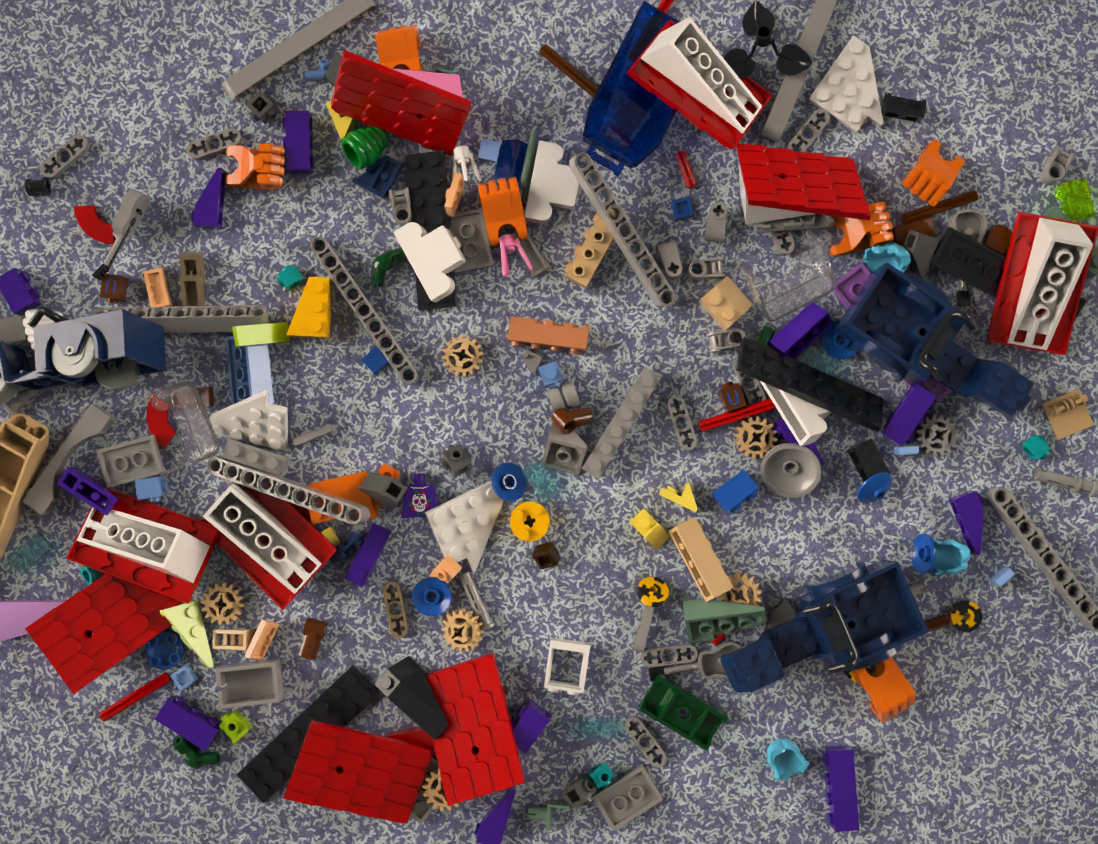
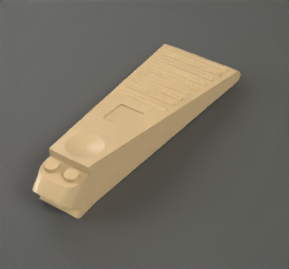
(21, 458)

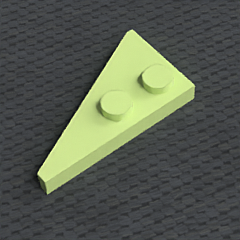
(188, 622)

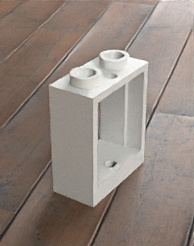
(569, 645)

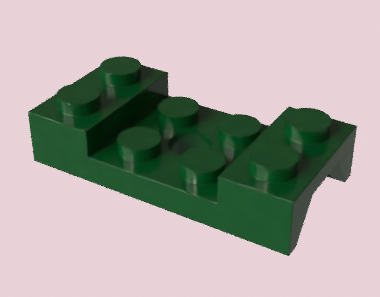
(666, 699)

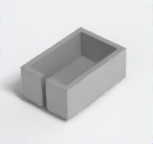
(250, 683)

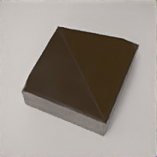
(546, 555)

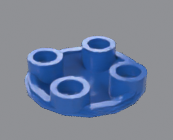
(165, 650)

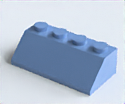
(248, 371)

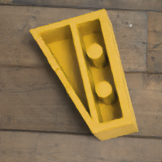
(313, 312)

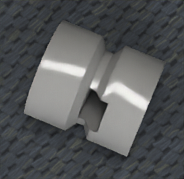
(563, 397)

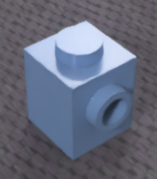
(550, 374)
(152, 488)

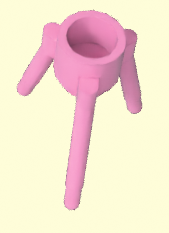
(508, 246)

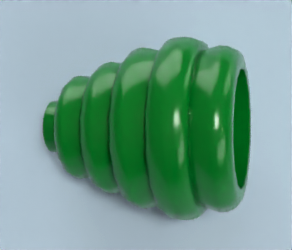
(364, 146)

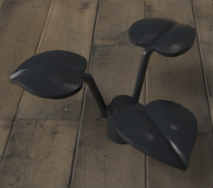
(760, 22)

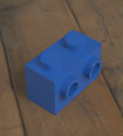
(735, 493)

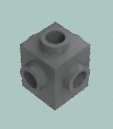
(260, 101)
(456, 460)
(579, 791)

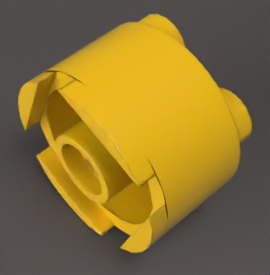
(524, 531)

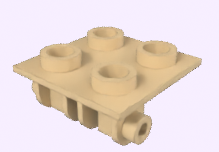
(1068, 414)

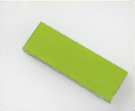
(260, 334)

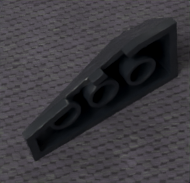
(410, 692)

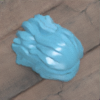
(889, 253)
(950, 558)
(785, 759)

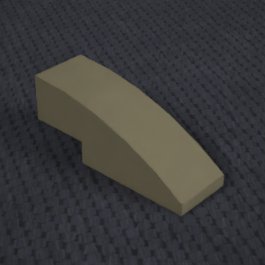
(192, 278)

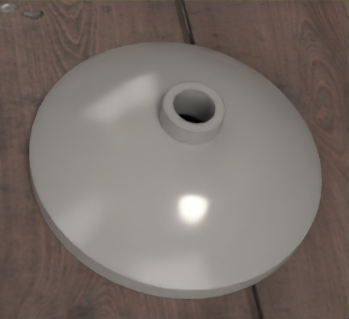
(790, 480)

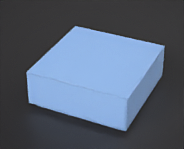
(489, 150)
(906, 450)
(1002, 576)
(183, 677)

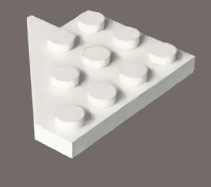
(850, 88)
(254, 422)
(466, 523)

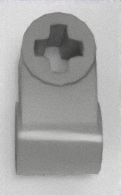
(1058, 163)
(401, 203)
(716, 225)
(669, 257)
(710, 269)
(723, 340)

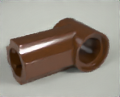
(570, 420)
(313, 634)

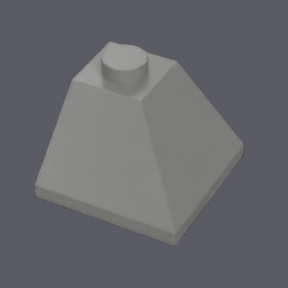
(564, 451)

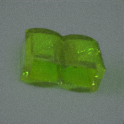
(1075, 199)

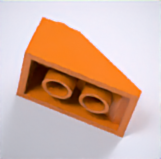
(344, 487)

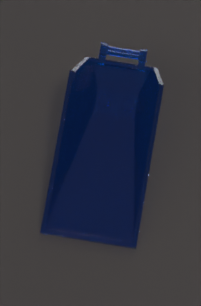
(623, 115)

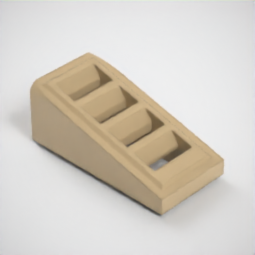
(245, 639)

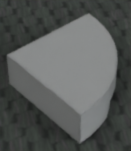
(532, 360)

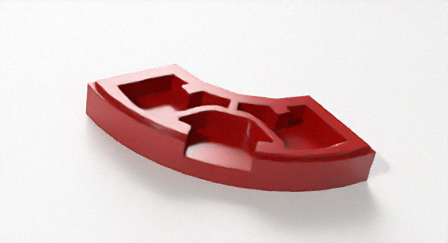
(93, 225)
(159, 425)

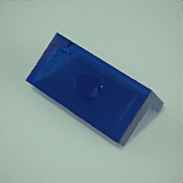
(511, 159)

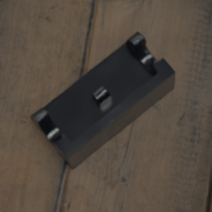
(903, 108)
(867, 459)

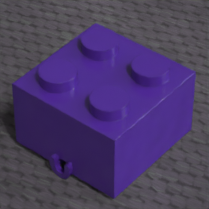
(529, 724)

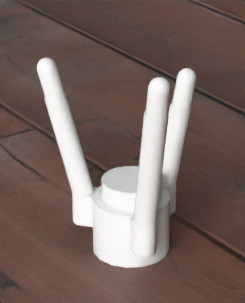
(462, 157)

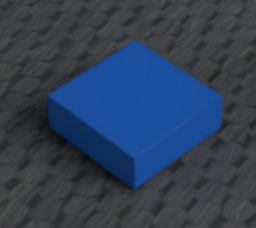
(682, 208)
(375, 360)

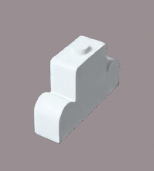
(550, 184)
(431, 257)
(801, 417)

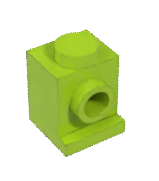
(240, 722)

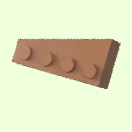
(548, 334)

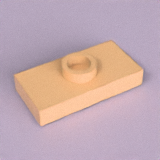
(454, 194)
(157, 288)
(446, 569)
(262, 639)

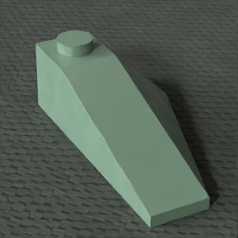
(712, 618)

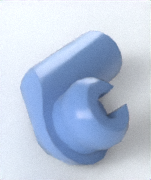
(318, 74)

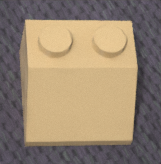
(725, 303)

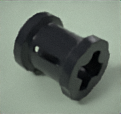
(38, 186)

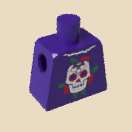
(419, 498)

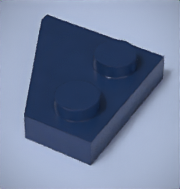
(380, 177)
(353, 541)

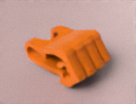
(399, 48)
(257, 167)
(932, 174)
(502, 208)
(863, 233)
(887, 689)

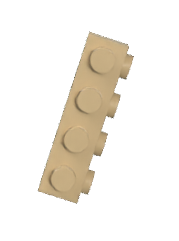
(590, 253)
(700, 559)

